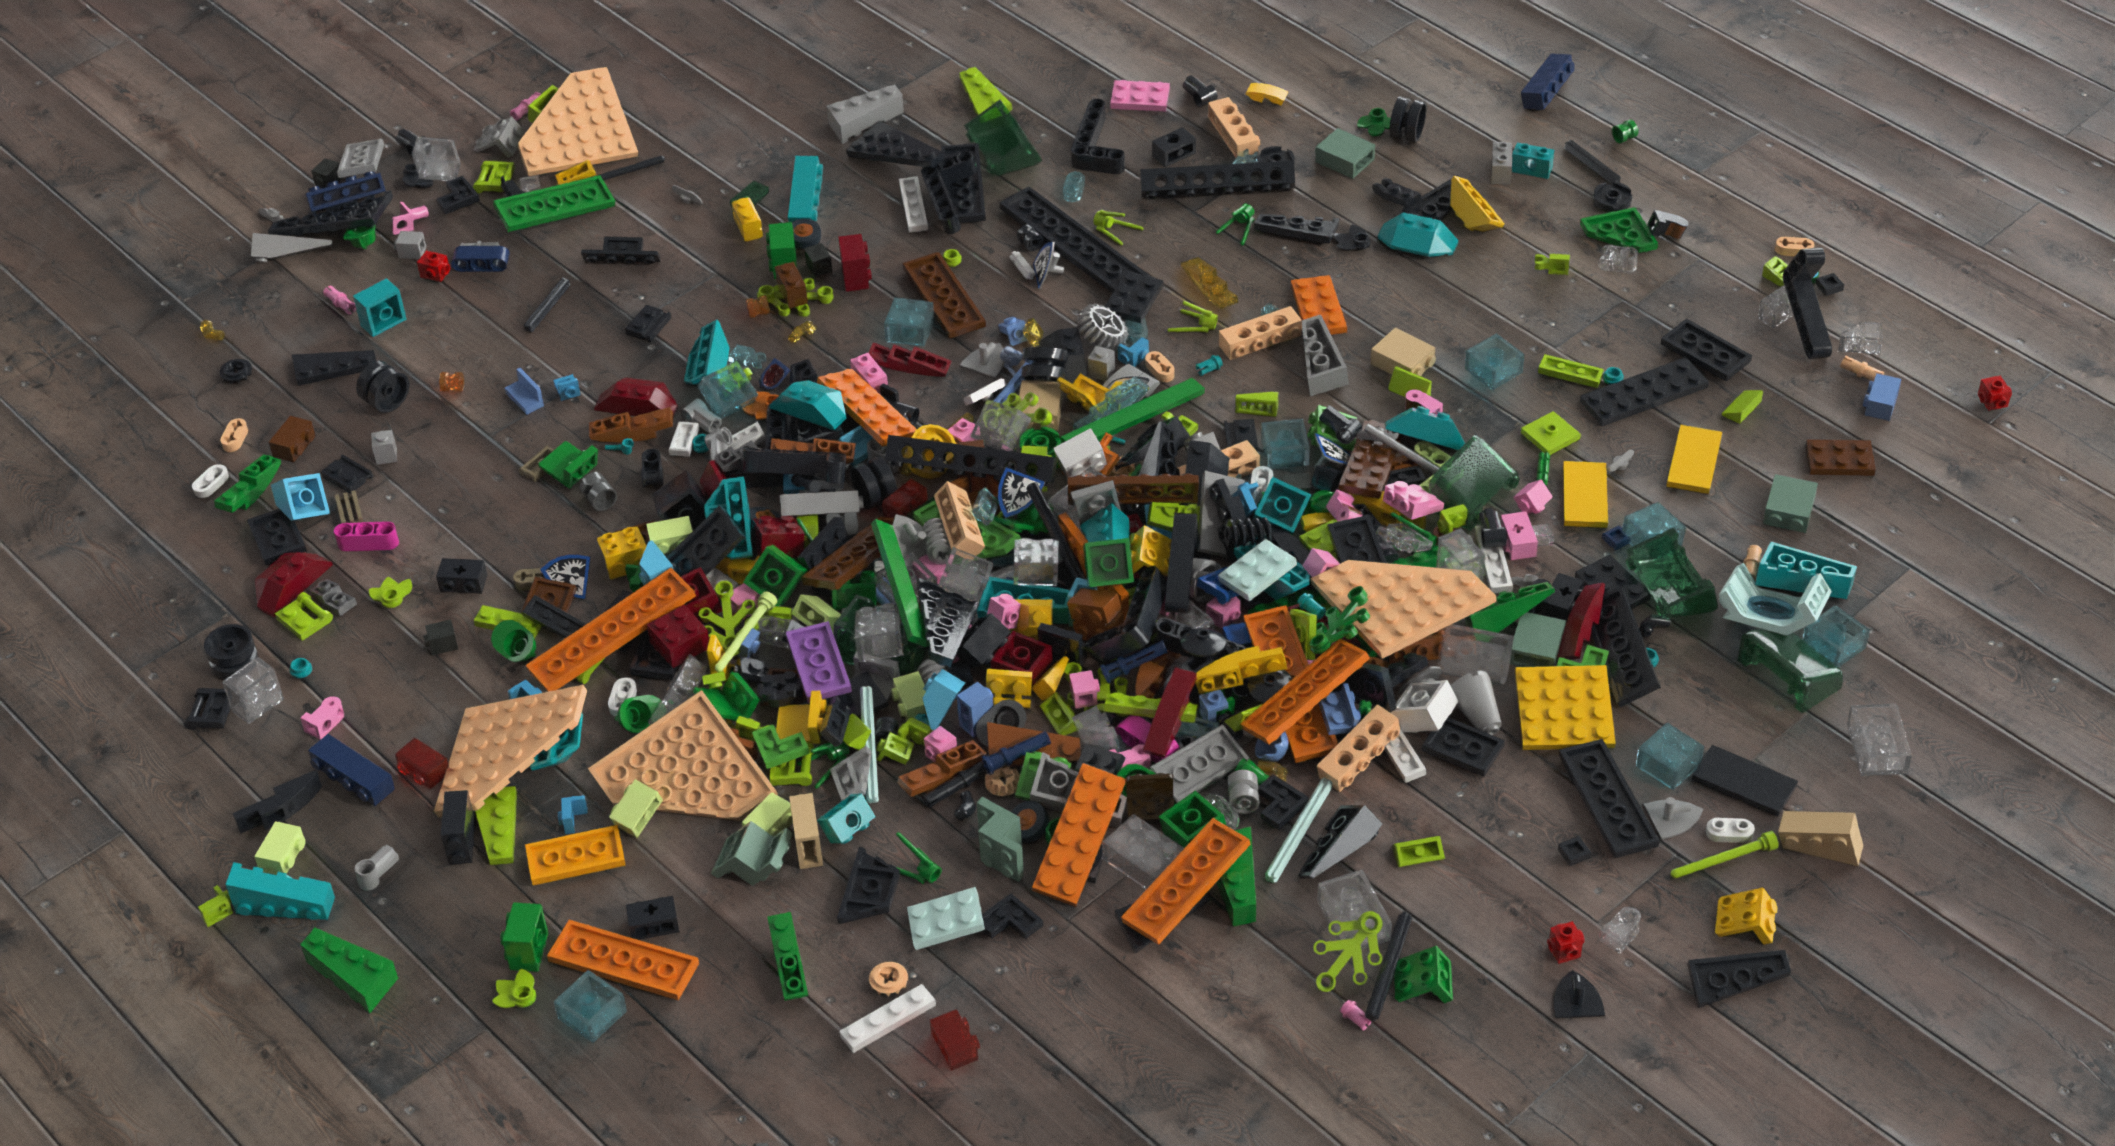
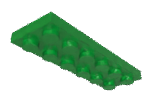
(554, 203)

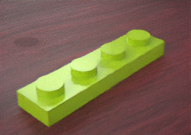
(1142, 706)

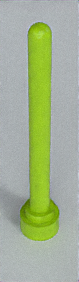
(1767, 841)

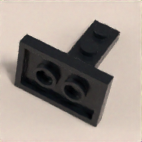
(1377, 682)

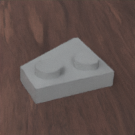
(852, 773)

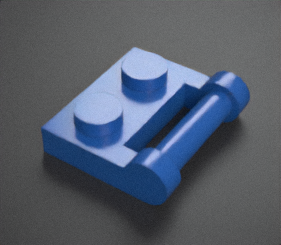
(1212, 586)

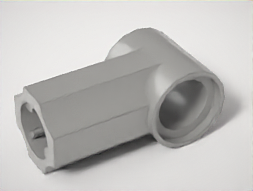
(698, 413)
(718, 441)
(370, 870)

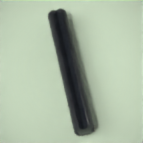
(1592, 162)
(546, 305)

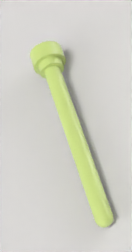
(765, 603)

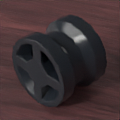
(884, 726)

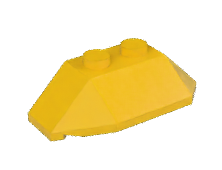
(1472, 207)

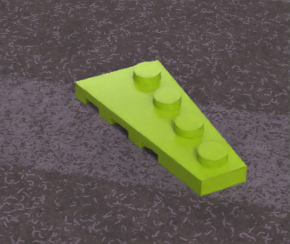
(497, 825)

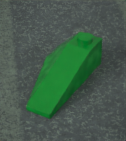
(1509, 607)

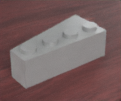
(864, 111)
(1323, 360)
(1054, 785)

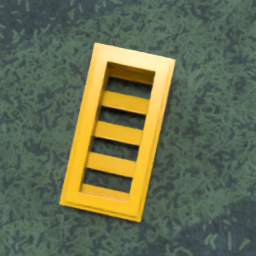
(577, 172)
(714, 653)
(1050, 679)

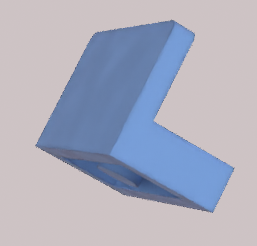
(525, 393)

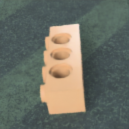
(1232, 127)
(1260, 333)
(1242, 459)
(959, 519)
(1360, 737)

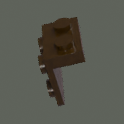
(1149, 796)

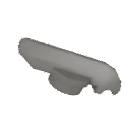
(687, 196)
(271, 214)
(1363, 435)
(1621, 462)
(1527, 581)

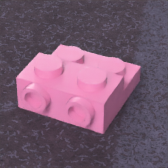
(1411, 500)

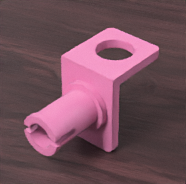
(408, 217)

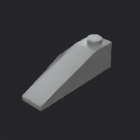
(277, 246)

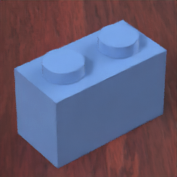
(1882, 396)
(972, 706)

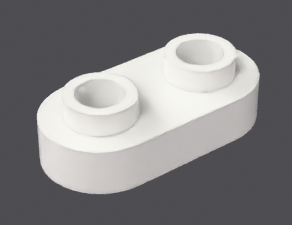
(1262, 476)
(210, 481)
(622, 689)
(1730, 830)

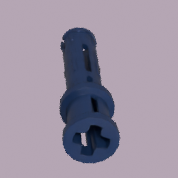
(1158, 648)
(1007, 755)

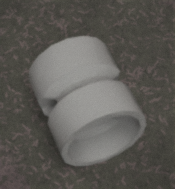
(1243, 791)

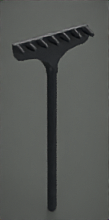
(511, 189)

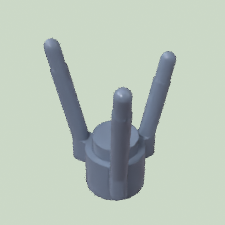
(1011, 358)

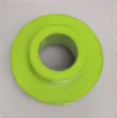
(952, 257)

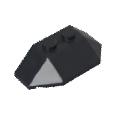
(1068, 340)

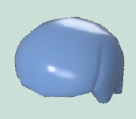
(1274, 751)

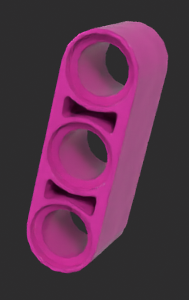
(366, 536)
(1135, 732)

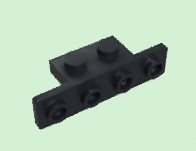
(621, 249)

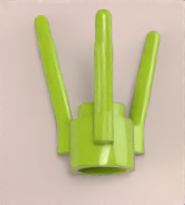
(1104, 220)
(1206, 319)

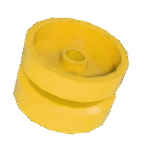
(932, 433)

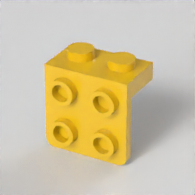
(1084, 391)
(621, 549)
(1150, 549)
(803, 718)
(1747, 912)

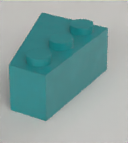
(1106, 525)

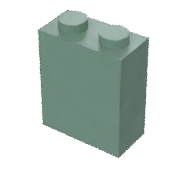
(1345, 153)
(1790, 503)
(1537, 641)

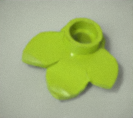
(391, 592)
(516, 992)

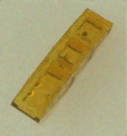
(1208, 282)

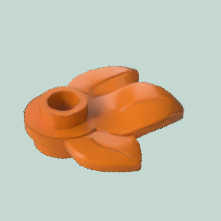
(760, 405)

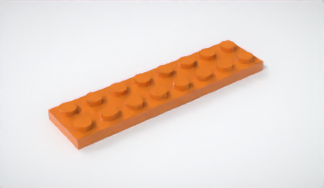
(1275, 629)
(610, 630)

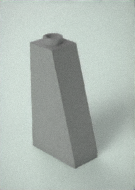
(820, 503)

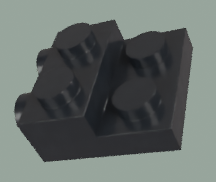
(1063, 643)

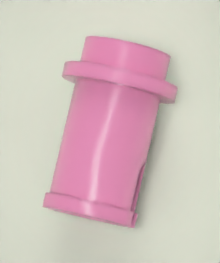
(1355, 1014)

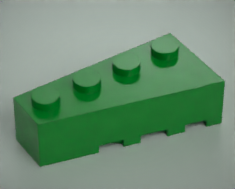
(1238, 886)
(350, 967)

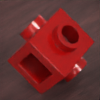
(433, 266)
(1994, 393)
(1565, 942)

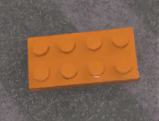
(1318, 297)

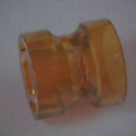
(757, 306)
(451, 381)

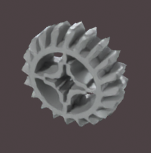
(1101, 327)

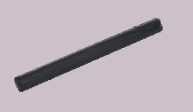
(1055, 531)
(1388, 966)

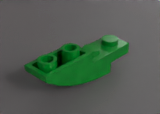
(250, 486)
(787, 956)

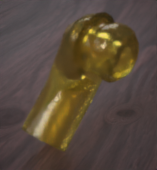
(800, 330)
(209, 332)
(1274, 768)

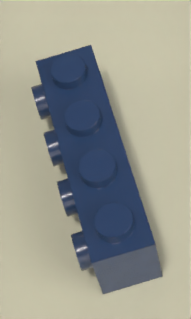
(1547, 81)
(344, 192)
(351, 770)

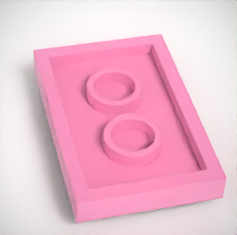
(1140, 95)

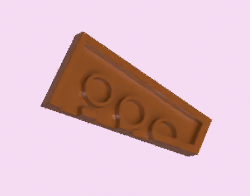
(1008, 736)

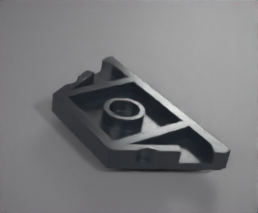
(868, 888)

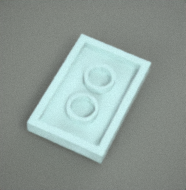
(1257, 570)
(945, 918)

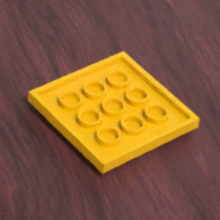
(1564, 706)

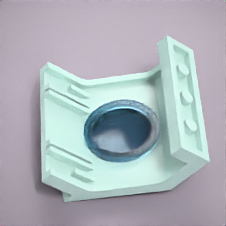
(1769, 608)

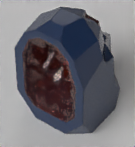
(773, 375)

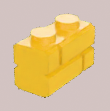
(747, 219)

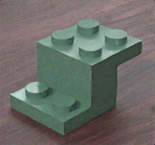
(1000, 839)
(752, 853)

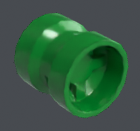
(1623, 131)

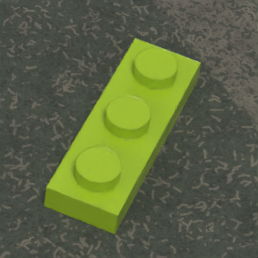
(1571, 371)
(490, 617)

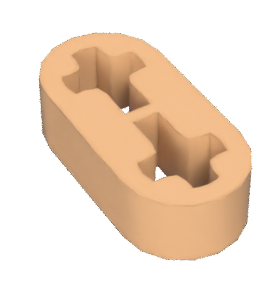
(1791, 245)
(1156, 368)
(229, 434)

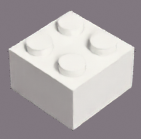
(1080, 453)
(1425, 706)

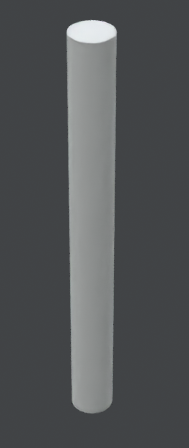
(1401, 449)

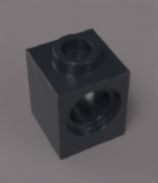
(1326, 478)

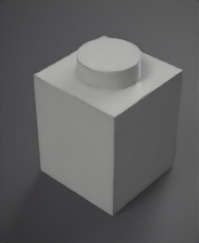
(410, 244)
(1101, 363)
(384, 447)

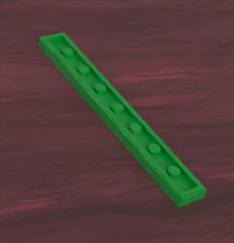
(1142, 410)
(899, 582)

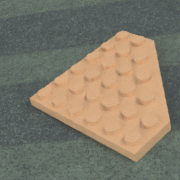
(578, 125)
(1403, 599)
(505, 738)
(690, 763)

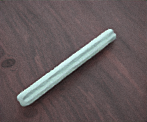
(867, 718)
(1298, 830)

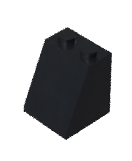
(680, 499)

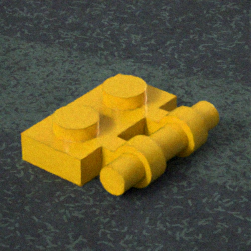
(1009, 682)

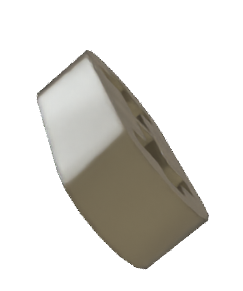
(528, 575)

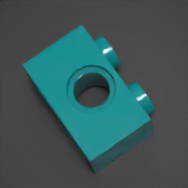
(1532, 160)
(834, 821)

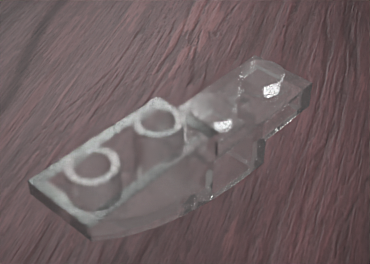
(680, 688)

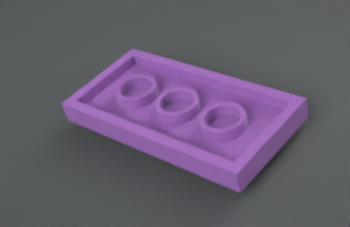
(818, 660)

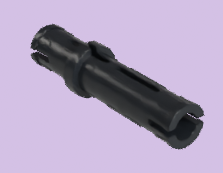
(962, 780)

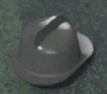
(1006, 713)

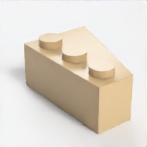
(1822, 835)

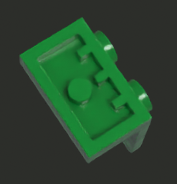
(569, 463)
(1027, 519)
(862, 585)
(734, 699)
(1424, 973)

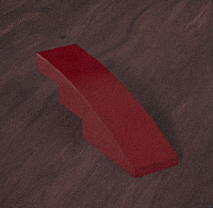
(915, 361)
(1580, 621)
(1169, 712)

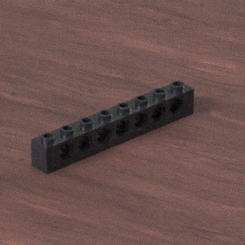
(1226, 172)
(896, 454)

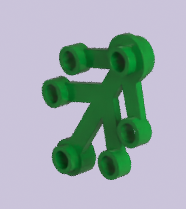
(1339, 621)

